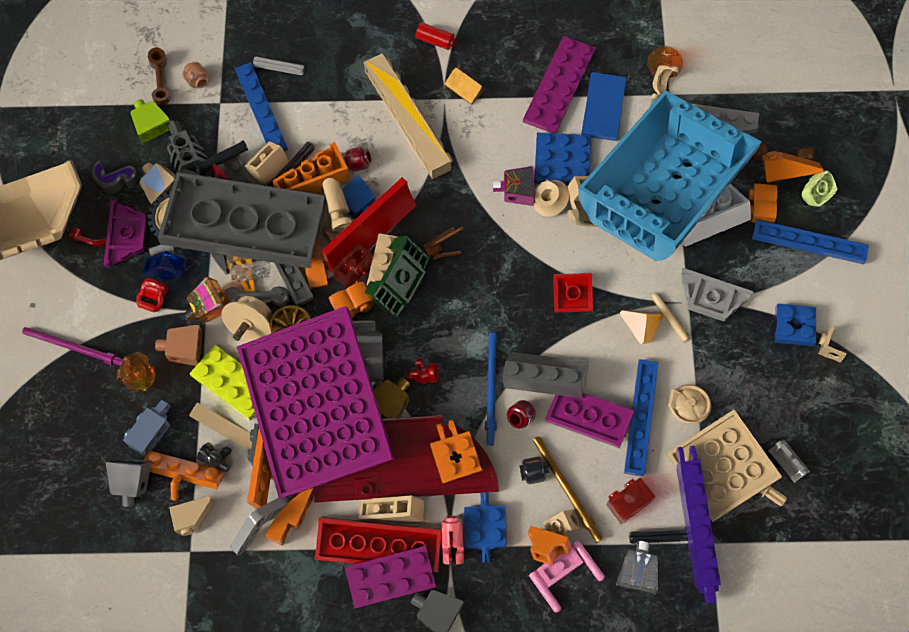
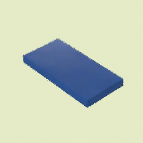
(603, 106)

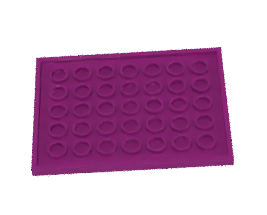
(314, 403)

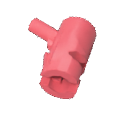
(452, 536)

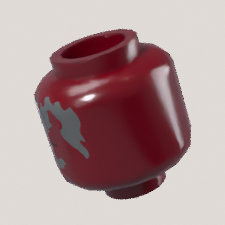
(521, 414)

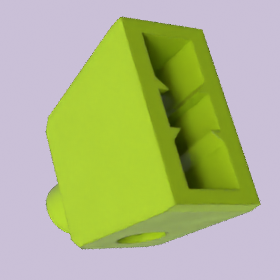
(149, 120)

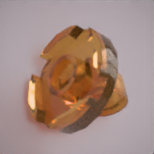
(664, 56)
(136, 372)

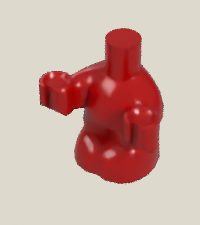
(423, 374)

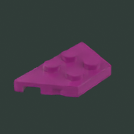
(125, 234)

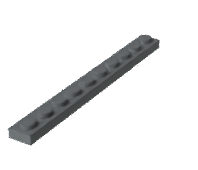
(290, 274)

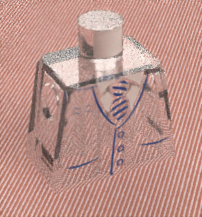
(639, 570)

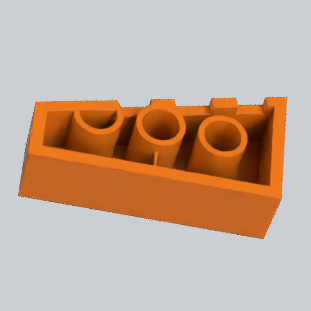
(312, 173)

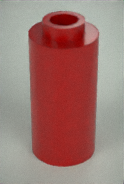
(435, 36)

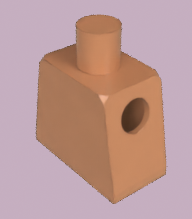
(182, 345)

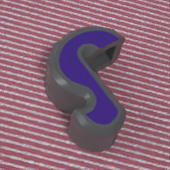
(114, 181)

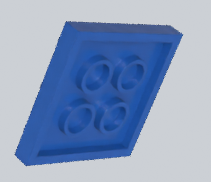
(561, 157)

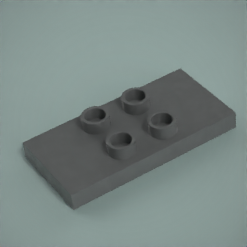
(242, 220)

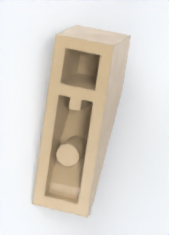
(392, 509)

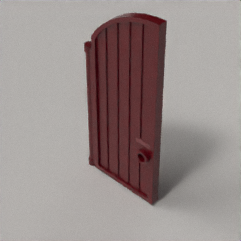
(413, 467)

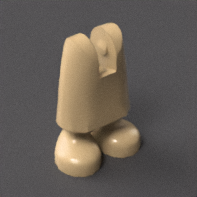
(336, 205)

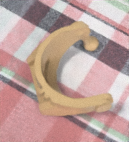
(662, 75)

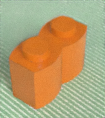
(763, 202)
(354, 298)

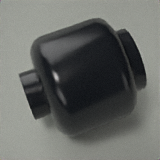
(534, 470)

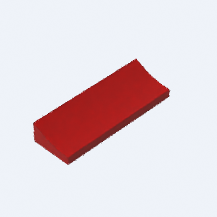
(375, 220)
(365, 540)

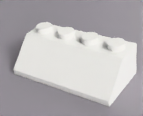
(725, 213)

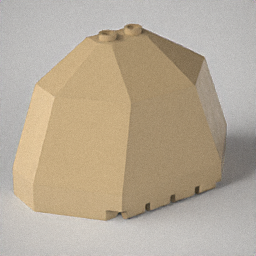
(37, 209)

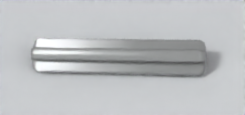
(278, 65)

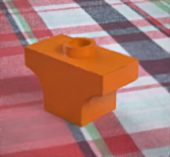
(547, 545)

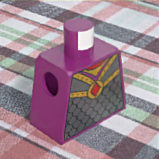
(517, 186)

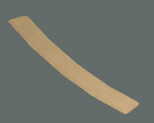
(221, 425)

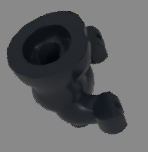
(214, 458)

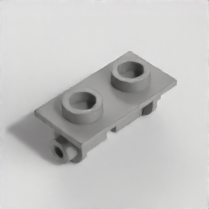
(788, 461)

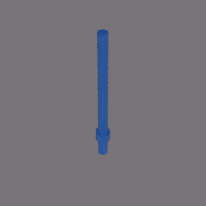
(491, 424)

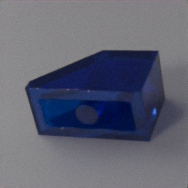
(163, 266)

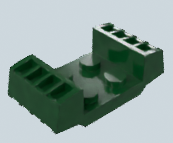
(401, 276)

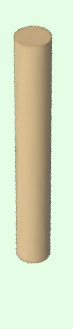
(670, 317)

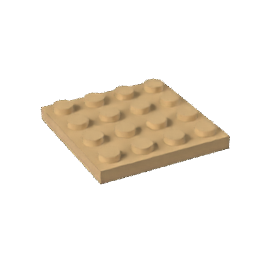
(730, 463)

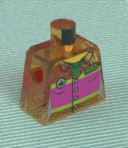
(206, 301)

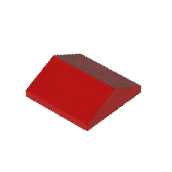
(572, 292)

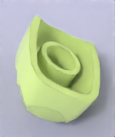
(819, 189)

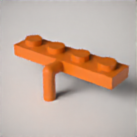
(185, 471)
(260, 476)

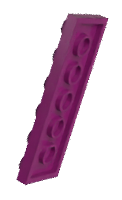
(559, 85)

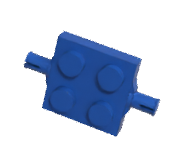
(485, 527)

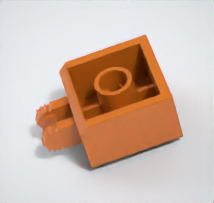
(462, 445)

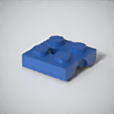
(802, 315)

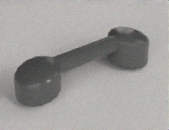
(278, 295)

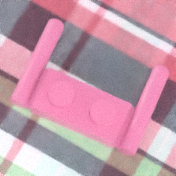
(564, 564)

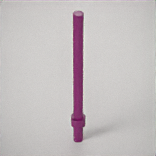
(108, 358)

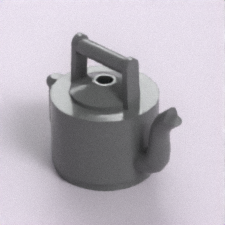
(372, 349)

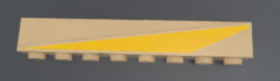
(407, 116)

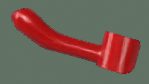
(76, 233)

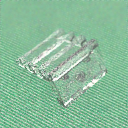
(247, 271)

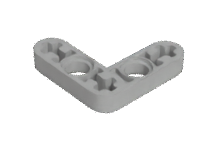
(254, 523)

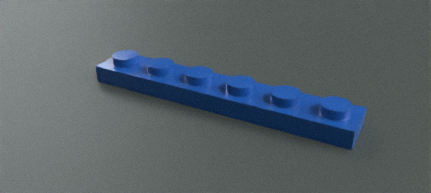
(260, 105)
(810, 242)
(641, 421)

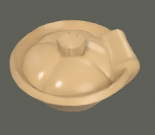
(550, 197)
(689, 404)

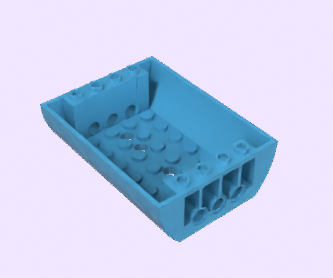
(642, 168)

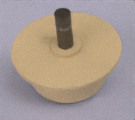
(247, 318)

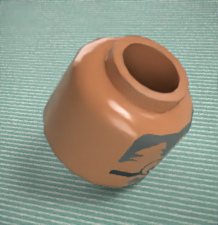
(195, 75)

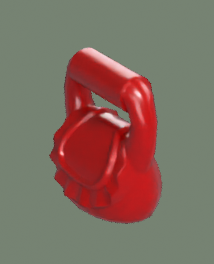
(153, 290)

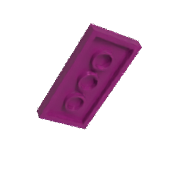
(591, 418)
(390, 576)

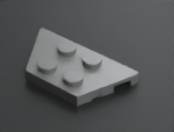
(712, 295)

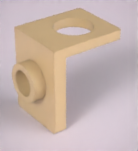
(825, 350)
(563, 523)

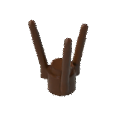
(433, 248)

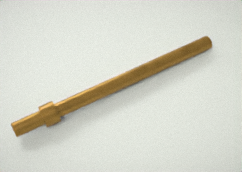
(588, 522)

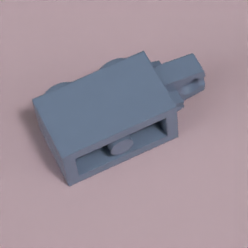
(148, 429)

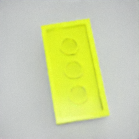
(225, 379)

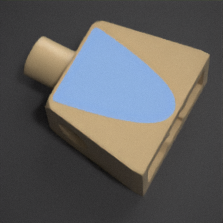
(156, 181)

